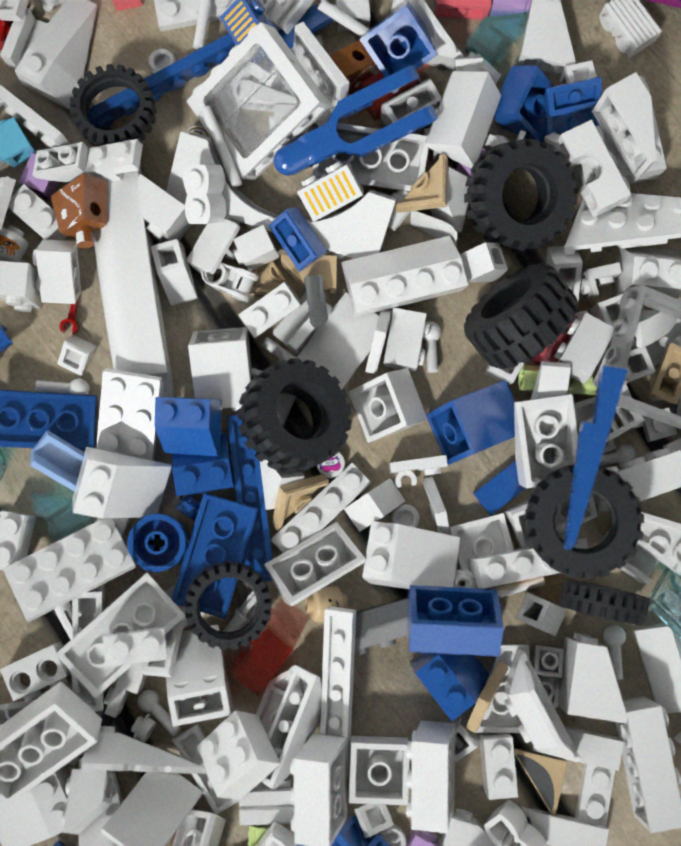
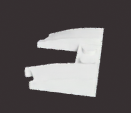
(588, 828)

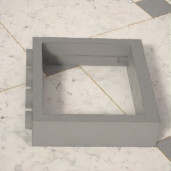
(623, 337)

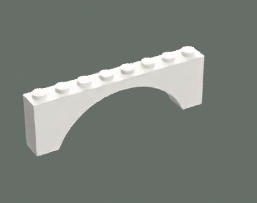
(349, 233)

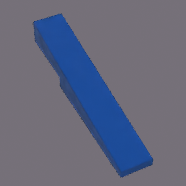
(590, 448)

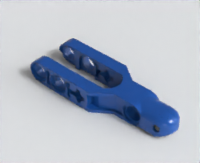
(325, 142)

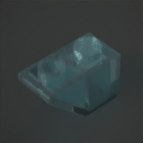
(495, 35)
(59, 515)

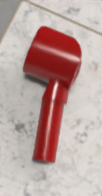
(71, 318)

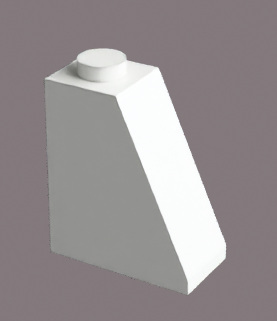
(546, 38)

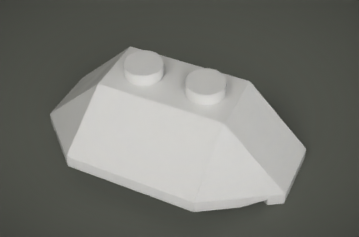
(443, 43)
(535, 711)
(289, 716)

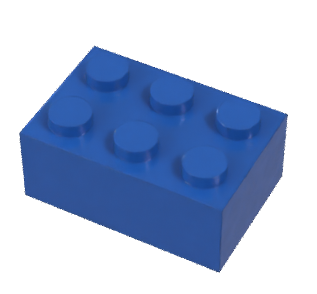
(454, 620)

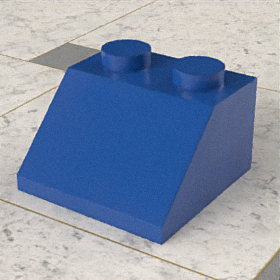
(399, 41)
(523, 102)
(189, 425)
(203, 473)

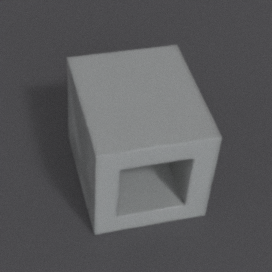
(541, 614)

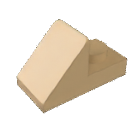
(667, 379)

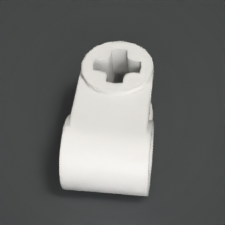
(233, 282)

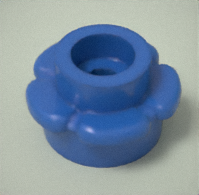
(188, 507)

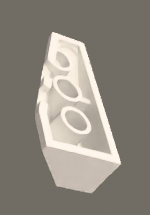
(59, 52)
(123, 753)

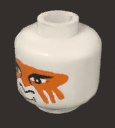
(12, 244)

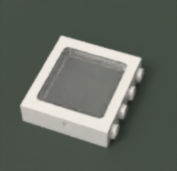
(259, 99)

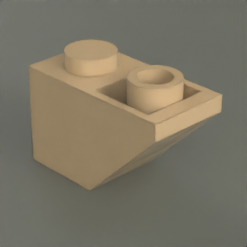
(324, 266)

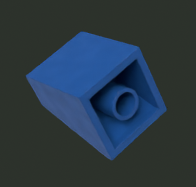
(474, 422)
(451, 680)

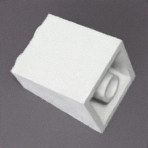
(649, 267)
(221, 364)
(589, 681)

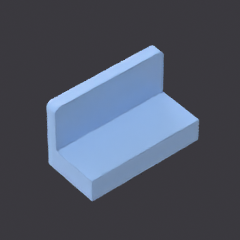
(57, 459)

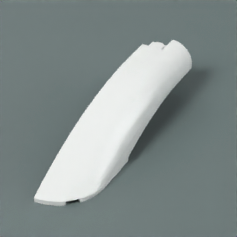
(131, 286)

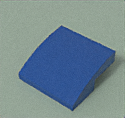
(571, 104)

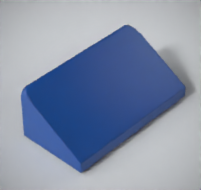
(313, 19)
(297, 238)

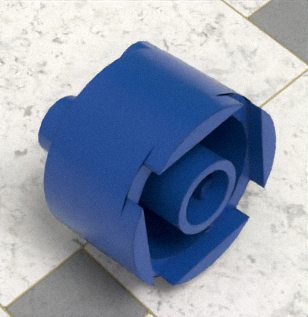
(148, 555)

